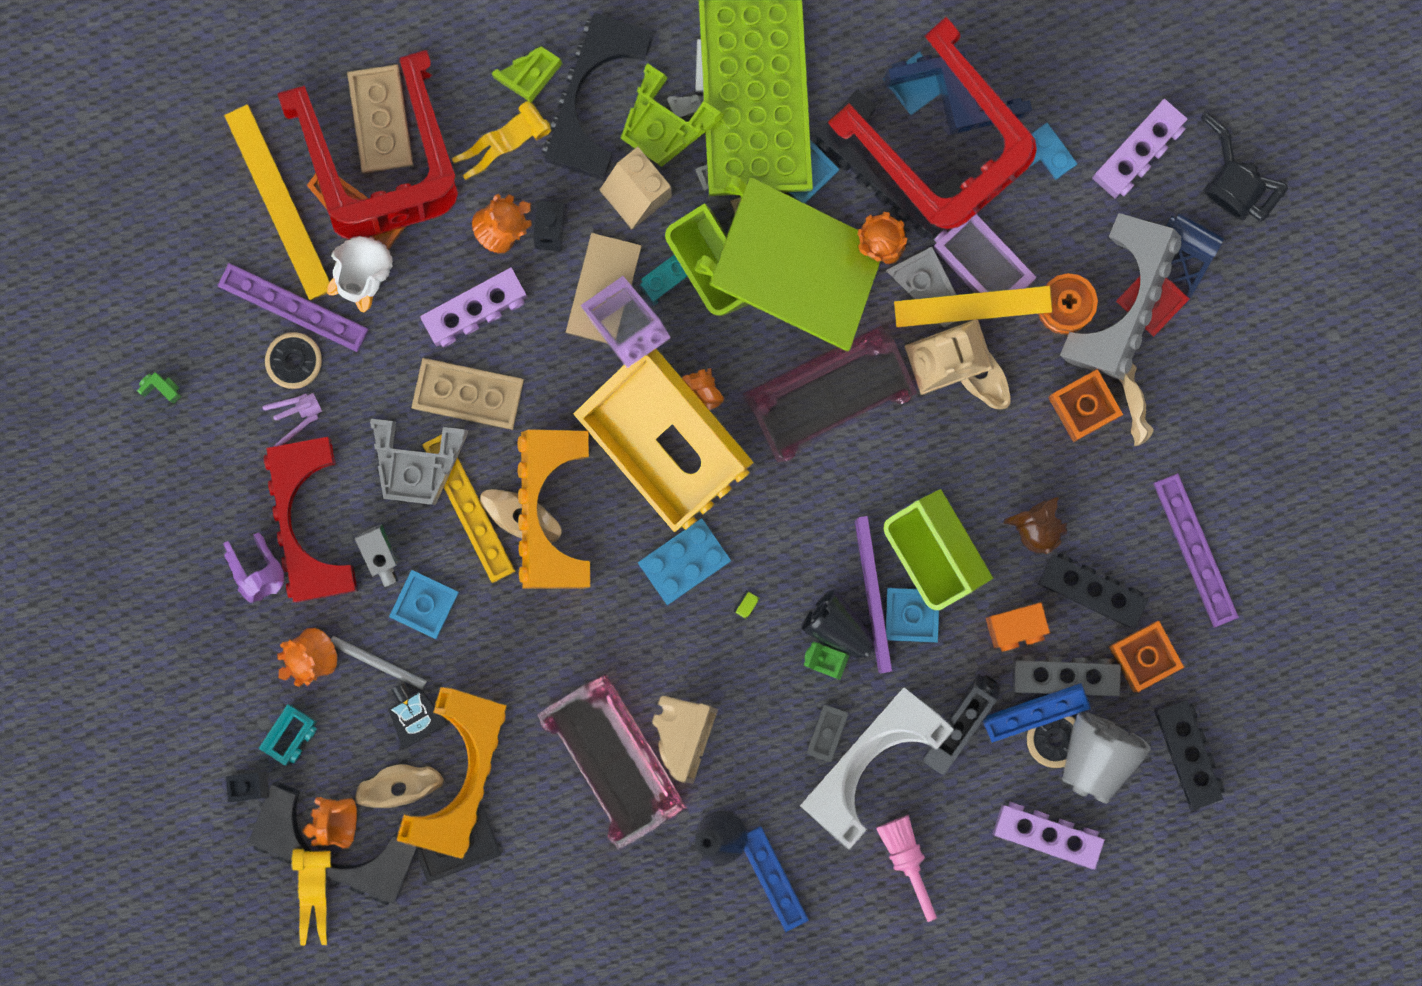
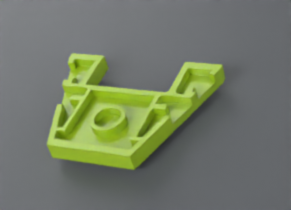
(657, 129)

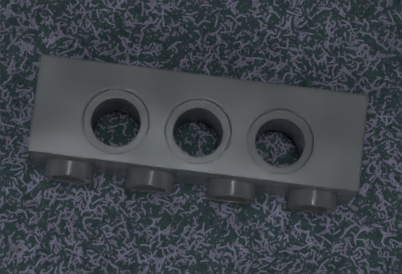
(1107, 684)

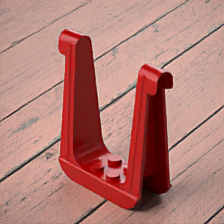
(976, 193)
(383, 210)

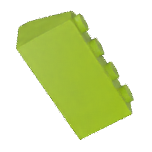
(690, 239)
(936, 551)

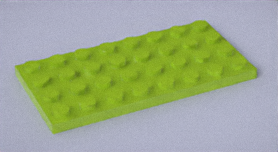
(760, 85)

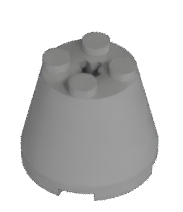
(1101, 756)

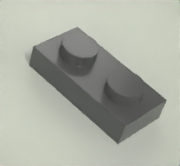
(827, 733)

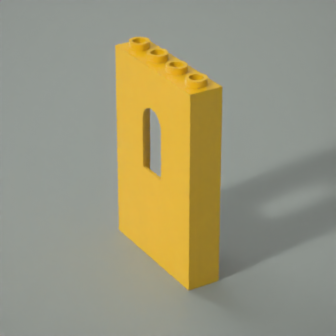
(635, 411)

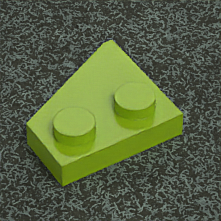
(529, 73)

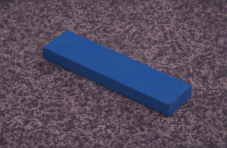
(1036, 712)
(774, 880)

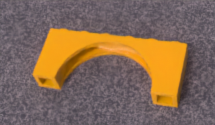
(541, 562)
(479, 726)

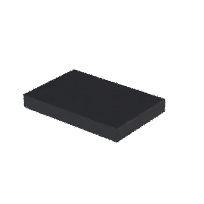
(481, 849)

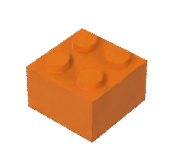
(1085, 405)
(1018, 625)
(1146, 656)

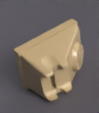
(949, 357)
(683, 735)

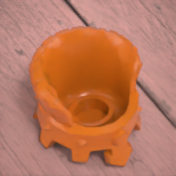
(501, 223)
(882, 238)
(704, 387)
(307, 657)
(333, 822)

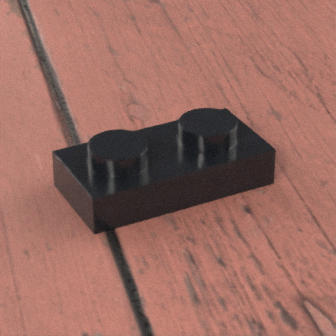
(247, 787)

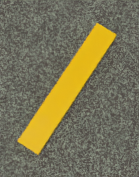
(973, 306)
(474, 519)

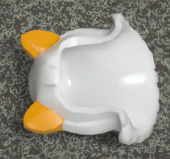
(359, 270)

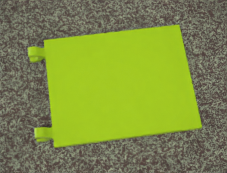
(793, 263)

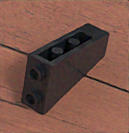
(965, 721)

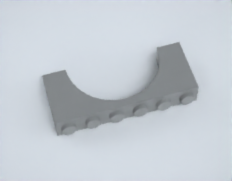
(1114, 347)

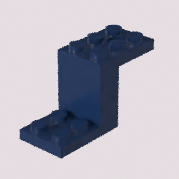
(958, 103)

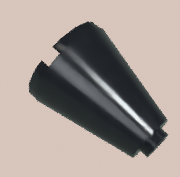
(838, 626)
(721, 837)

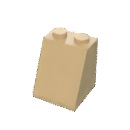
(636, 188)

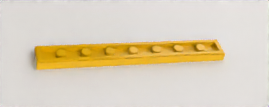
(278, 202)

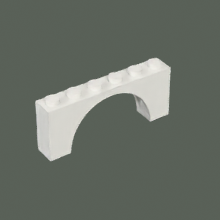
(901, 721)

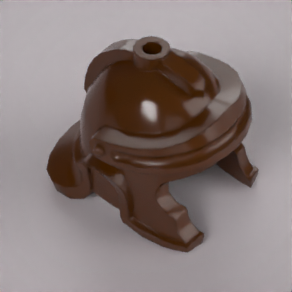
(1039, 527)

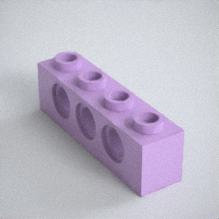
(1163, 116)
(436, 319)
(1085, 855)

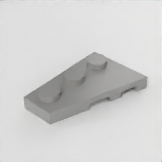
(923, 277)

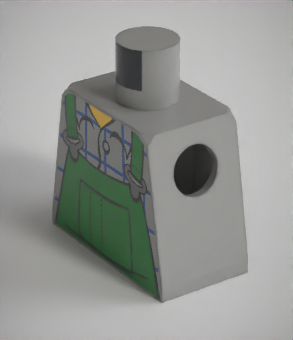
(375, 542)

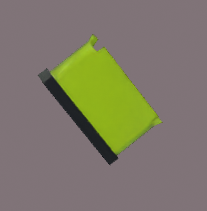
(746, 604)

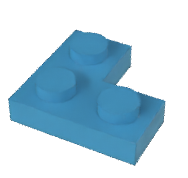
(1052, 152)

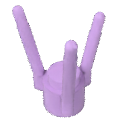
(305, 405)

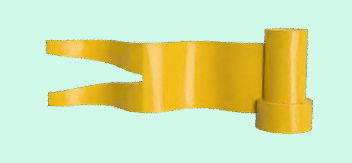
(507, 138)
(311, 889)

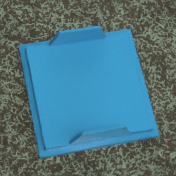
(916, 93)

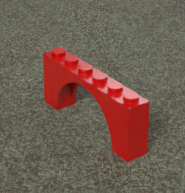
(289, 469)

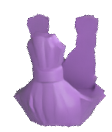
(259, 583)

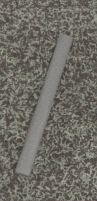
(378, 663)

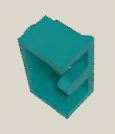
(662, 279)
(306, 733)

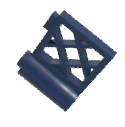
(1198, 243)

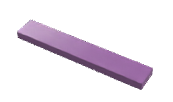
(293, 307)
(1195, 550)
(873, 595)

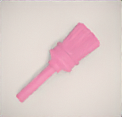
(906, 857)

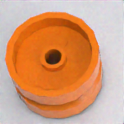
(1082, 302)

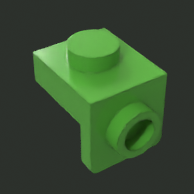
(166, 387)
(826, 660)

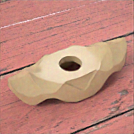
(992, 388)
(1140, 428)
(501, 506)
(378, 790)

